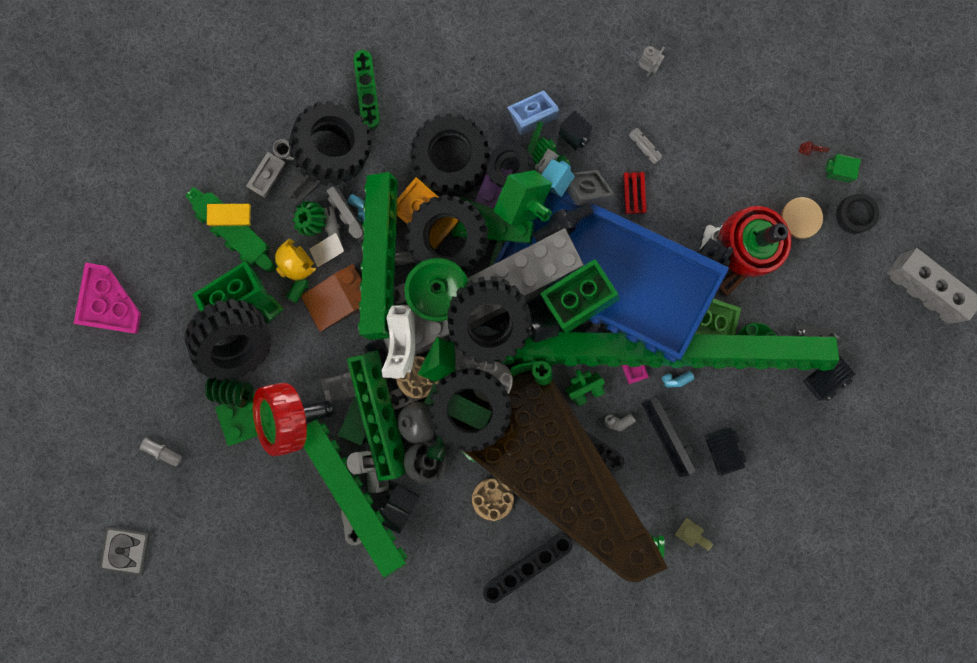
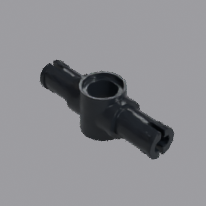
(564, 219)

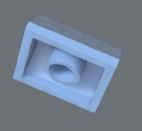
(531, 110)

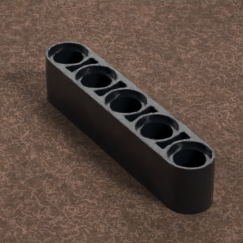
(522, 577)

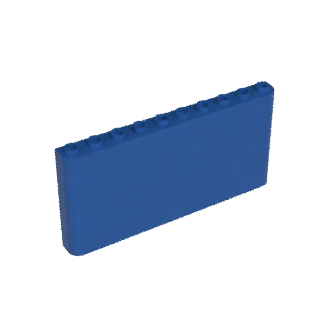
(658, 281)

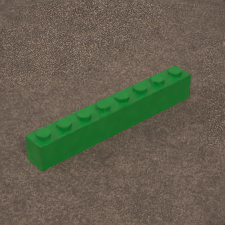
(378, 255)
(353, 501)

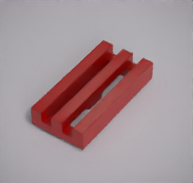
(634, 176)

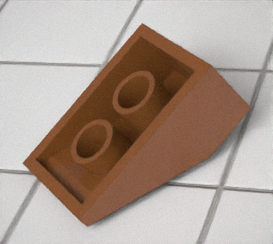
(334, 298)

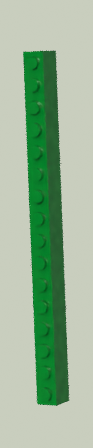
(704, 350)

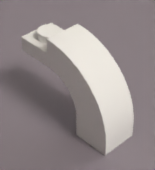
(402, 342)

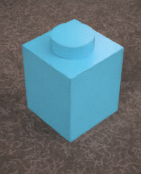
(559, 175)

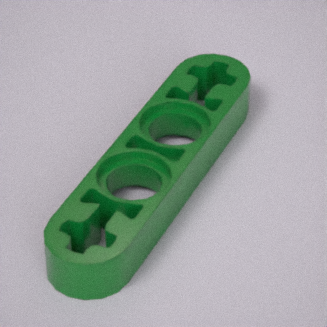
(369, 89)

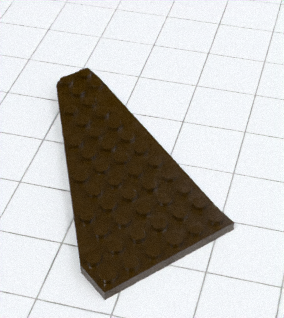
(563, 477)

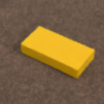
(228, 214)

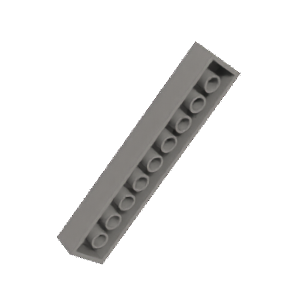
(529, 270)

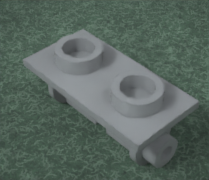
(651, 59)

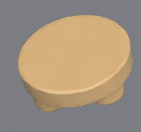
(802, 217)
(413, 384)
(492, 499)

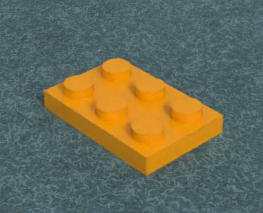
(409, 202)

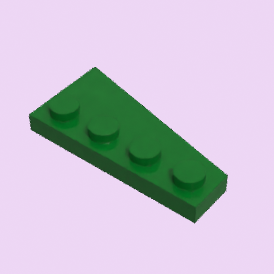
(498, 228)

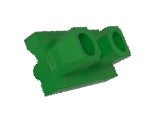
(584, 383)

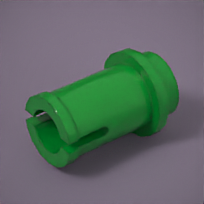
(297, 290)

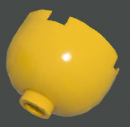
(293, 261)

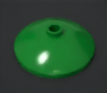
(426, 300)

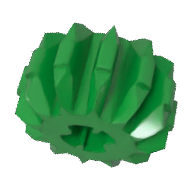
(309, 218)

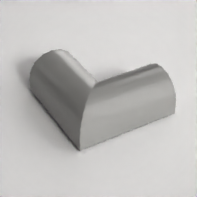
(363, 463)

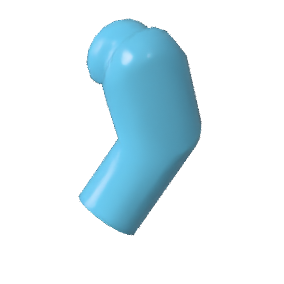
(358, 203)
(678, 381)

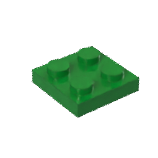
(237, 422)

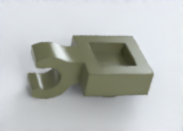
(691, 534)

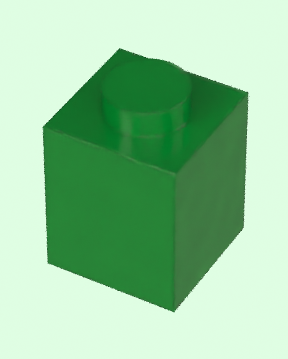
(842, 168)

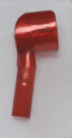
(809, 146)

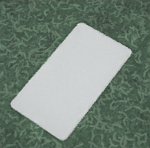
(326, 250)

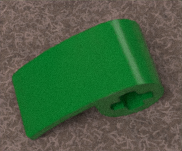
(536, 367)

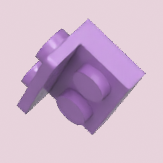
(489, 191)

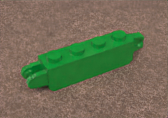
(237, 238)

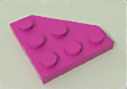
(105, 302)

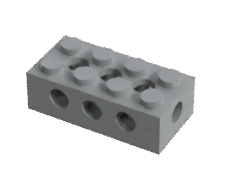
(934, 286)

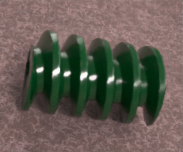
(229, 392)

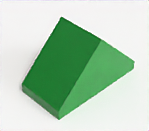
(439, 360)

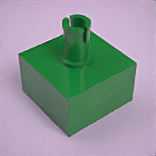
(523, 198)

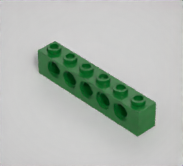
(377, 415)

